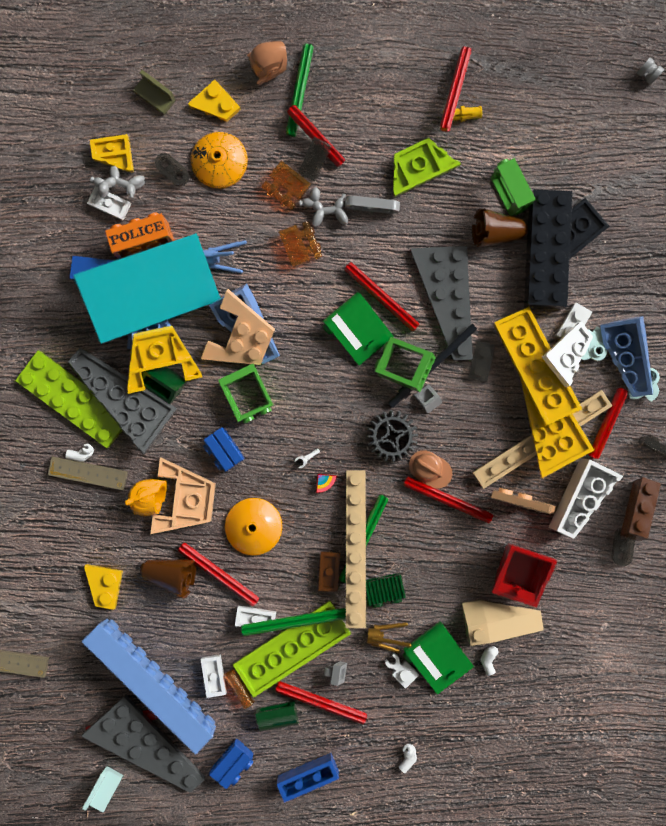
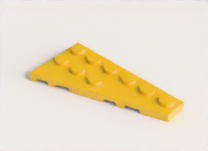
(556, 443)

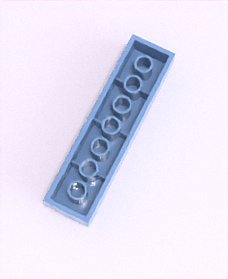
(151, 685)

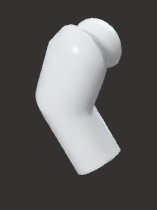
(82, 455)
(487, 658)
(410, 758)

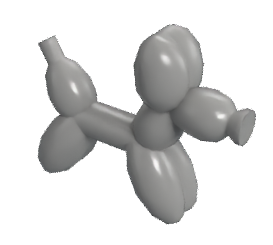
(114, 179)
(314, 202)

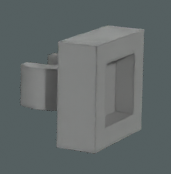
(337, 673)

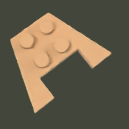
(248, 338)
(522, 500)
(191, 502)

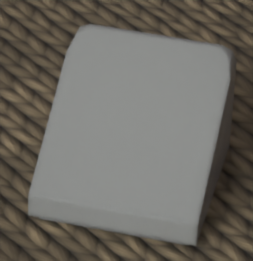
(428, 398)

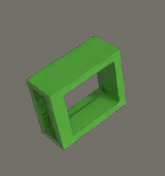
(512, 187)
(421, 373)
(237, 376)

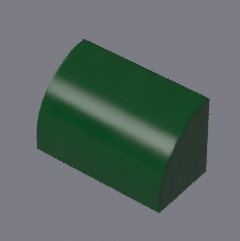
(163, 383)
(276, 716)

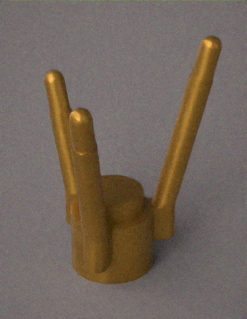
(376, 638)

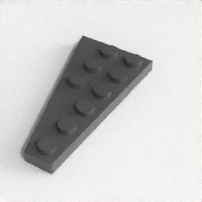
(447, 287)
(137, 414)
(138, 740)

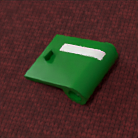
(356, 326)
(438, 657)

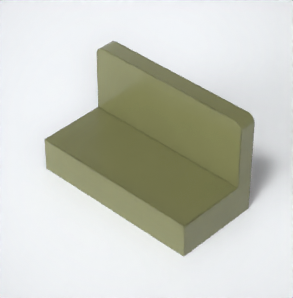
(154, 93)

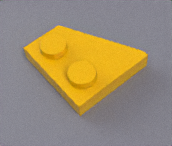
(215, 102)
(113, 152)
(104, 585)

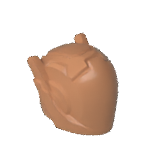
(268, 60)

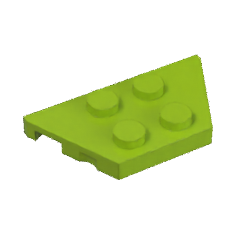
(419, 165)

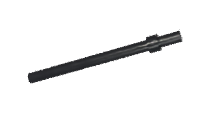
(404, 392)

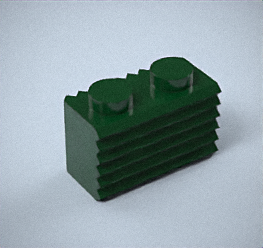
(384, 589)

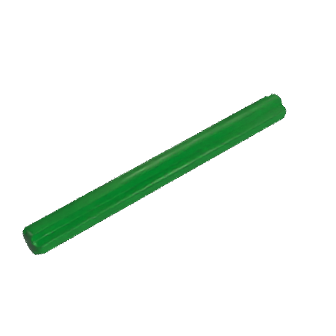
(294, 621)

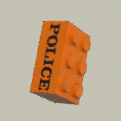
(139, 235)

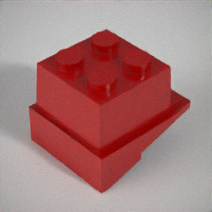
(523, 575)

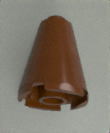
(496, 228)
(170, 575)

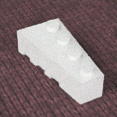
(583, 496)

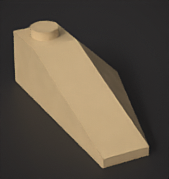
(495, 622)

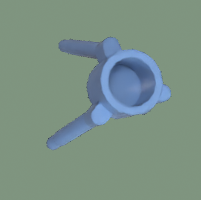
(212, 256)

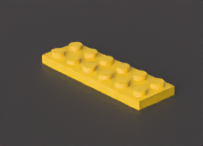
(526, 347)

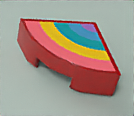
(325, 482)

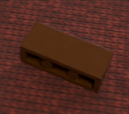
(640, 509)

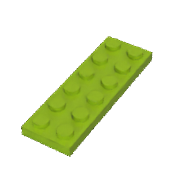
(68, 397)
(288, 652)

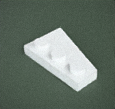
(567, 353)

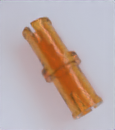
(239, 689)

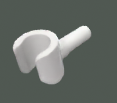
(307, 457)

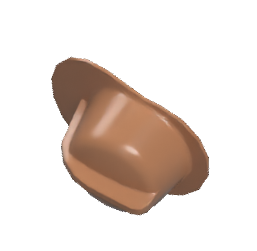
(430, 469)

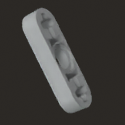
(372, 204)

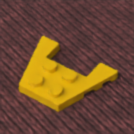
(156, 350)

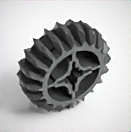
(386, 420)

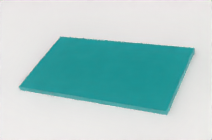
(147, 287)

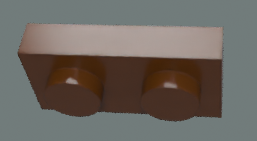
(329, 571)

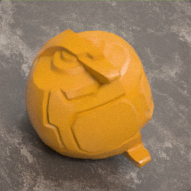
(147, 497)

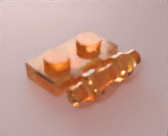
(290, 181)
(295, 247)

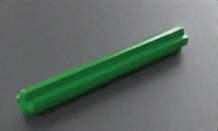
(300, 86)
(370, 524)

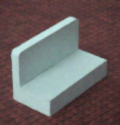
(103, 789)

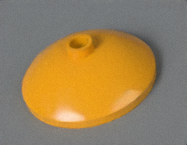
(263, 516)

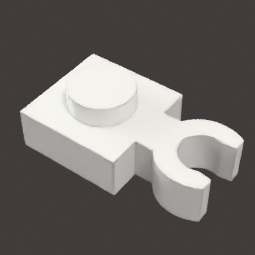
(403, 671)

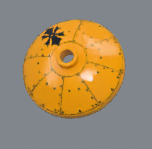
(223, 171)

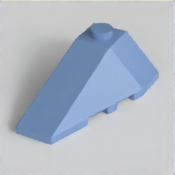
(228, 319)
(629, 350)

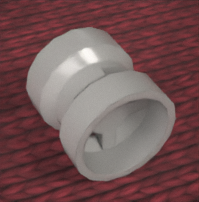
(650, 71)

